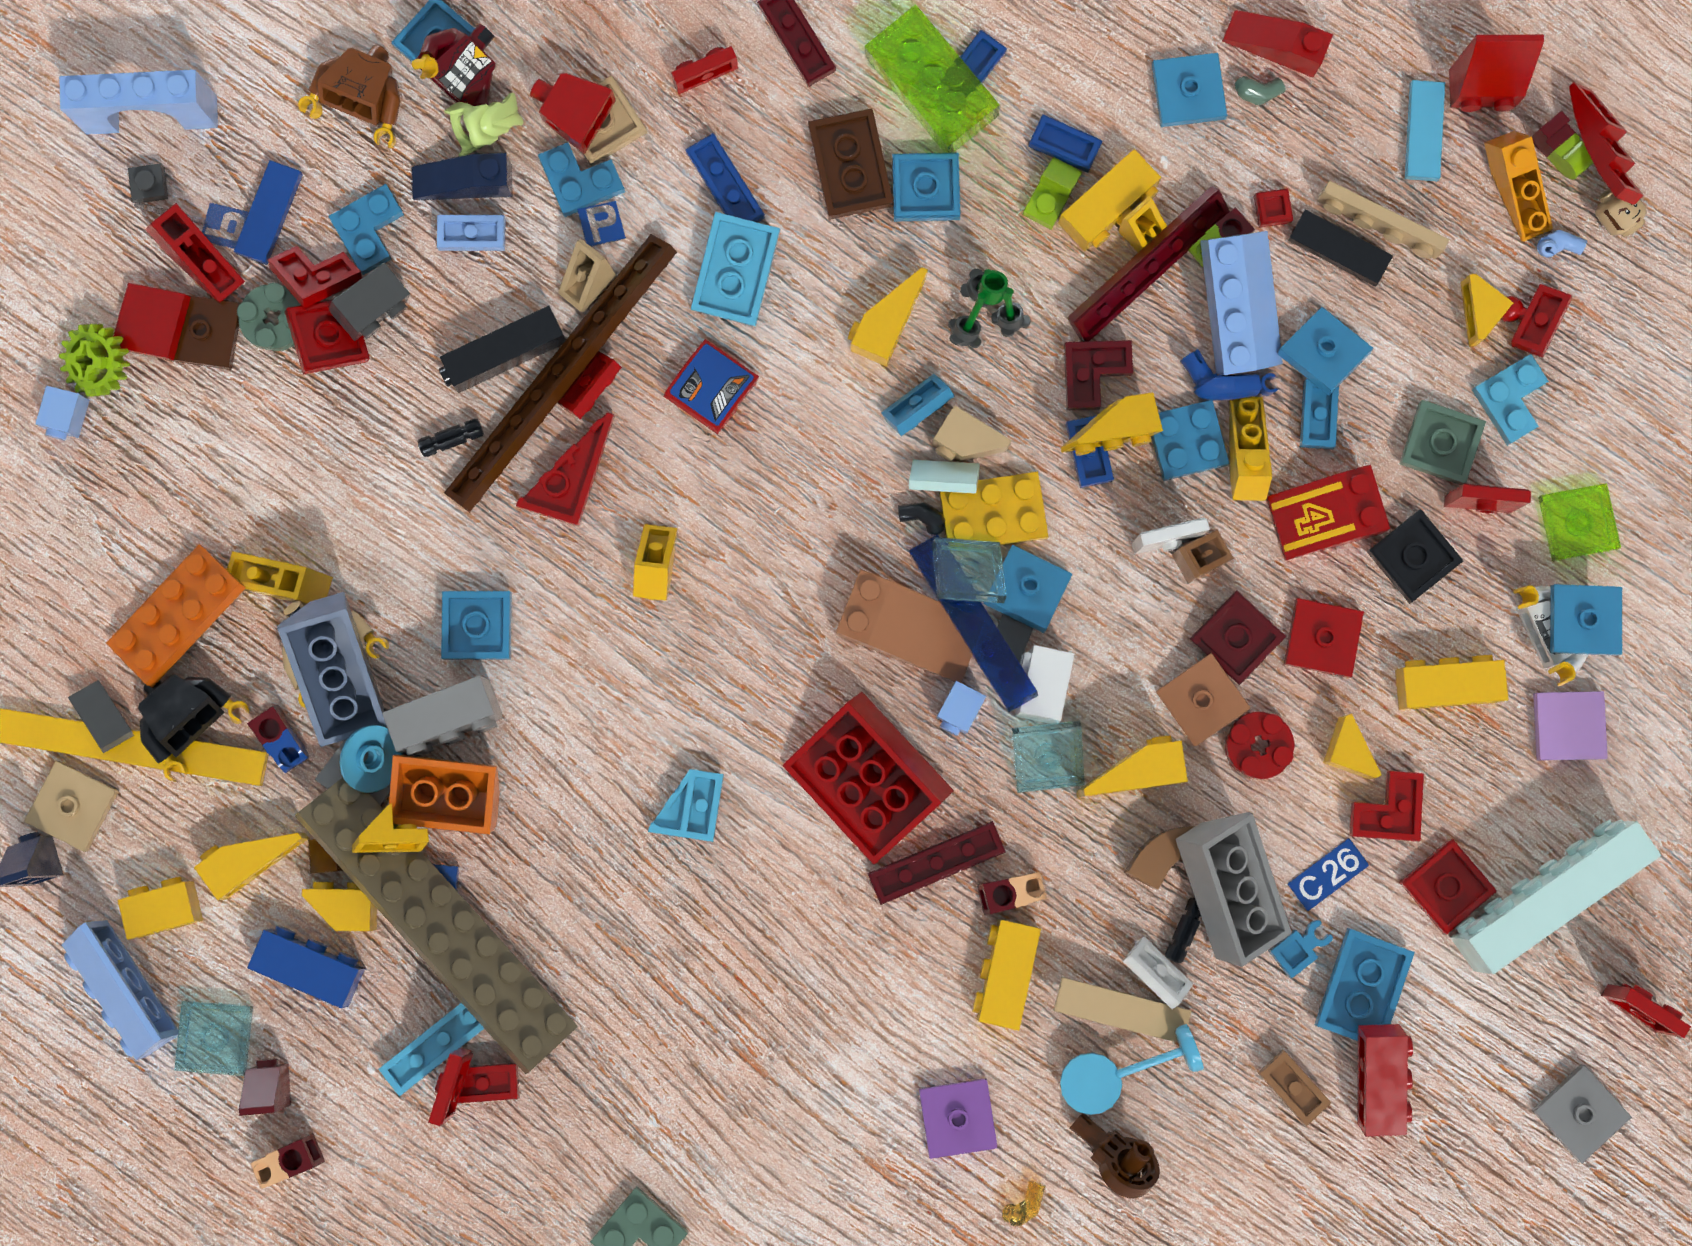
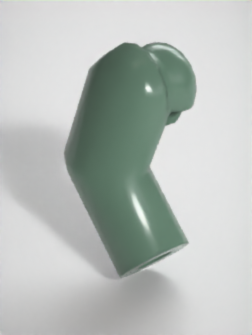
(1258, 93)

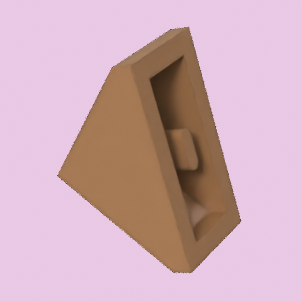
(1202, 556)

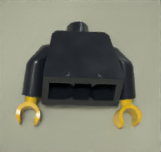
(178, 714)

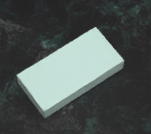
(944, 476)

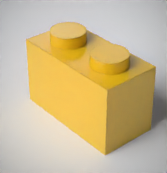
(159, 909)

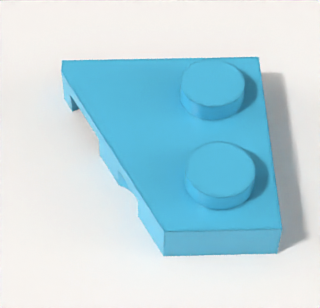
(692, 807)

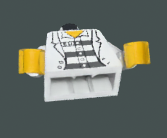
(1536, 619)

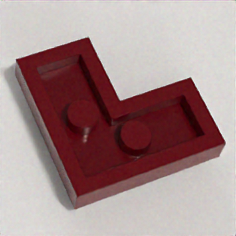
(1087, 363)

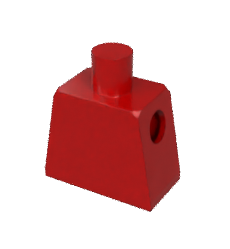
(574, 108)

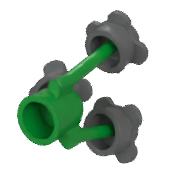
(987, 289)

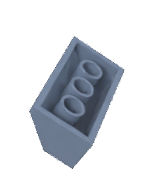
(331, 669)

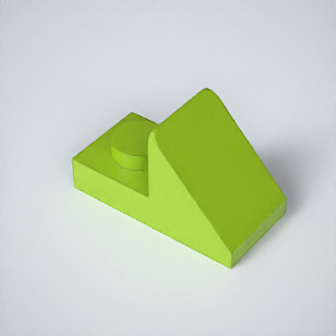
(1052, 193)

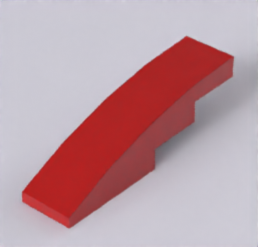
(1601, 137)

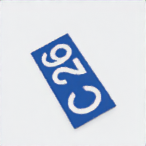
(1328, 874)

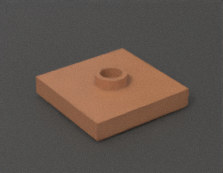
(1203, 699)

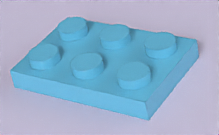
(735, 269)

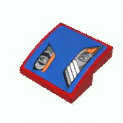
(711, 386)

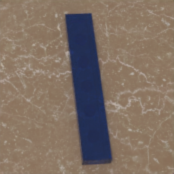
(981, 638)

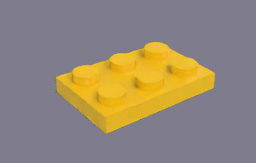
(1000, 511)

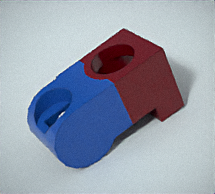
(279, 738)

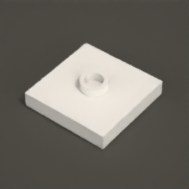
(1171, 536)

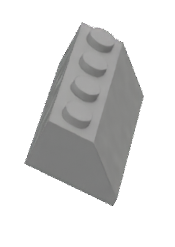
(1234, 887)

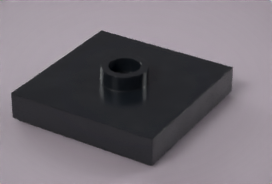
(1415, 556)

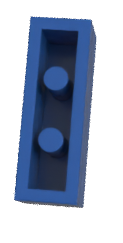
(306, 966)

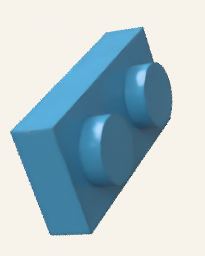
(917, 404)
(1318, 417)

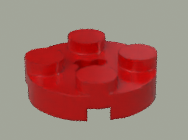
(1277, 754)

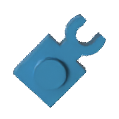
(1296, 951)

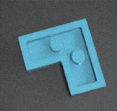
(1502, 398)

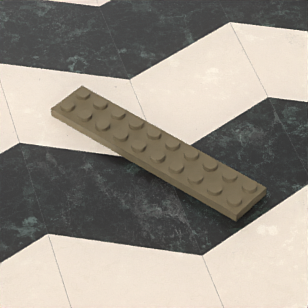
(441, 929)

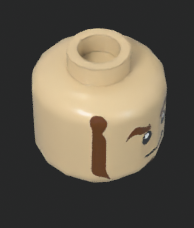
(1620, 216)

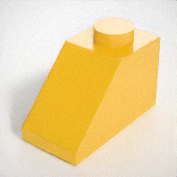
(654, 562)

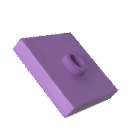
(958, 1118)

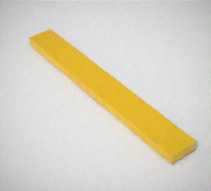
(75, 739)

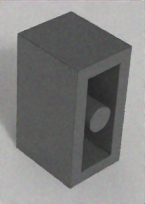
(370, 302)

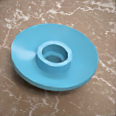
(376, 770)

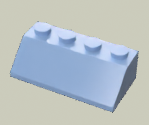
(1241, 303)
(119, 988)

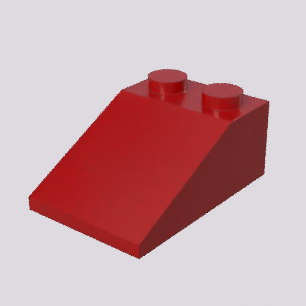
(1494, 71)

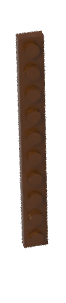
(560, 372)

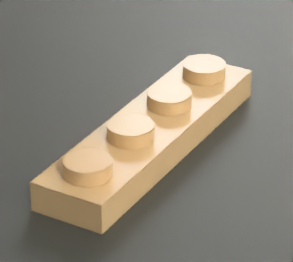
(1392, 225)

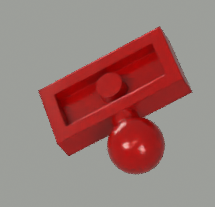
(1539, 320)

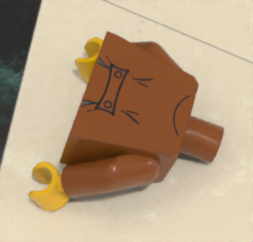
(359, 87)

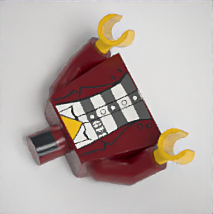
(458, 64)

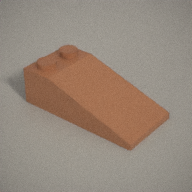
(903, 627)

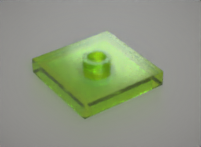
(1579, 522)

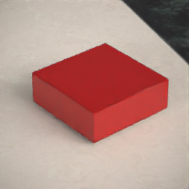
(1273, 208)

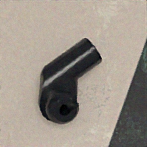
(925, 513)

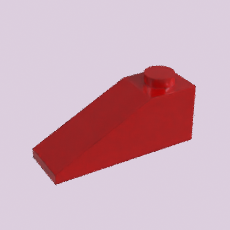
(1279, 40)
(194, 253)

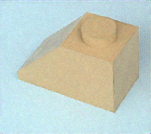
(967, 438)

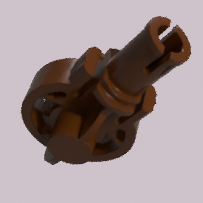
(1119, 1158)

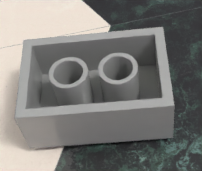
(443, 716)

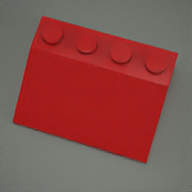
(867, 777)

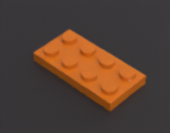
(175, 615)

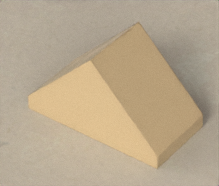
(585, 276)

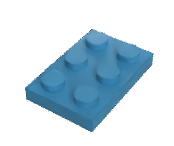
(1363, 984)

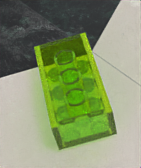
(931, 80)

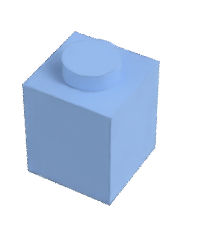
(62, 413)
(960, 709)

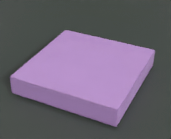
(1570, 726)

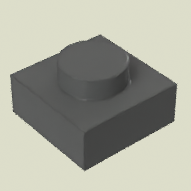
(148, 183)

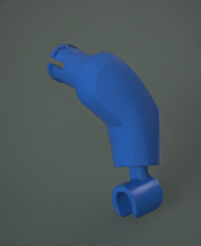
(1223, 387)

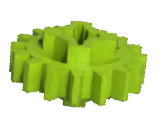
(94, 359)

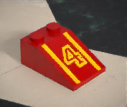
(1328, 513)

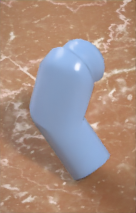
(1558, 241)

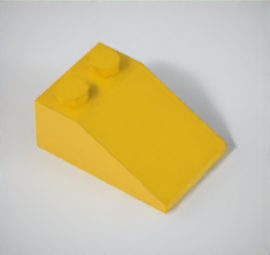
(1149, 766)

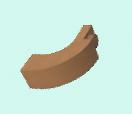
(1156, 858)

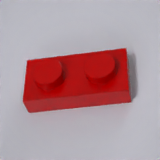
(715, 64)
(589, 385)
(490, 1083)

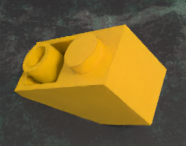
(342, 908)

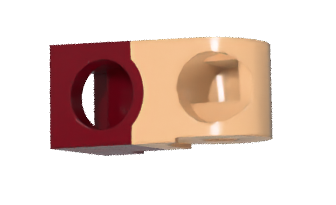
(1011, 892)
(287, 1161)

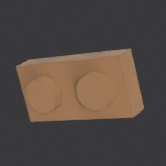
(1294, 1087)

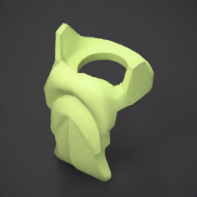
(483, 122)

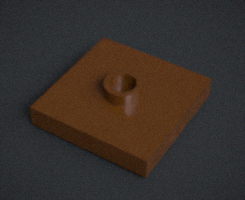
(209, 333)

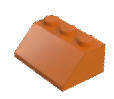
(444, 794)

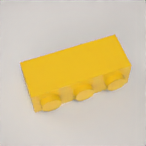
(1110, 201)
(1451, 683)
(1006, 974)

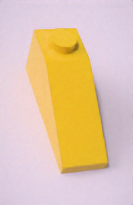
(884, 323)
(279, 578)
(236, 865)

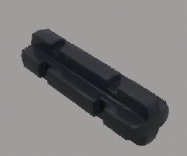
(450, 437)
(1184, 932)

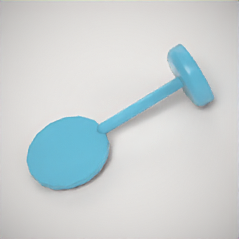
(1094, 1083)

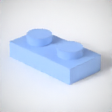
(471, 232)

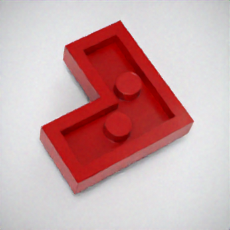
(313, 282)
(1399, 816)

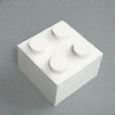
(1050, 675)

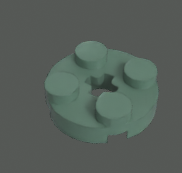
(254, 311)

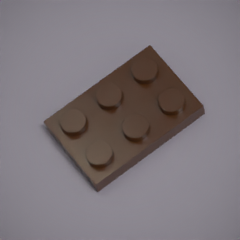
(850, 164)

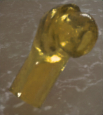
(1027, 1209)

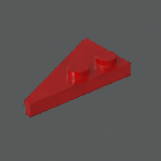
(566, 487)

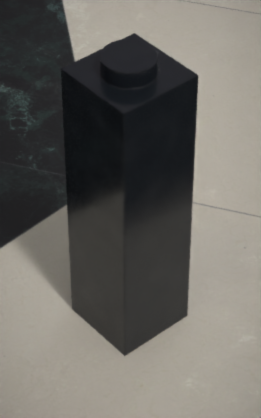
(501, 350)

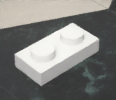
(1158, 972)

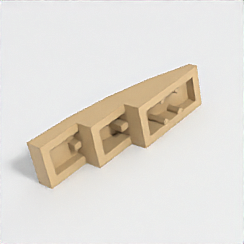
(1119, 1009)

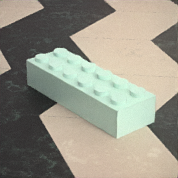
(1554, 895)

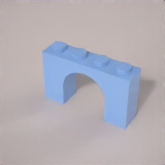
(97, 99)

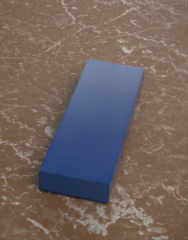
(723, 180)
(268, 212)

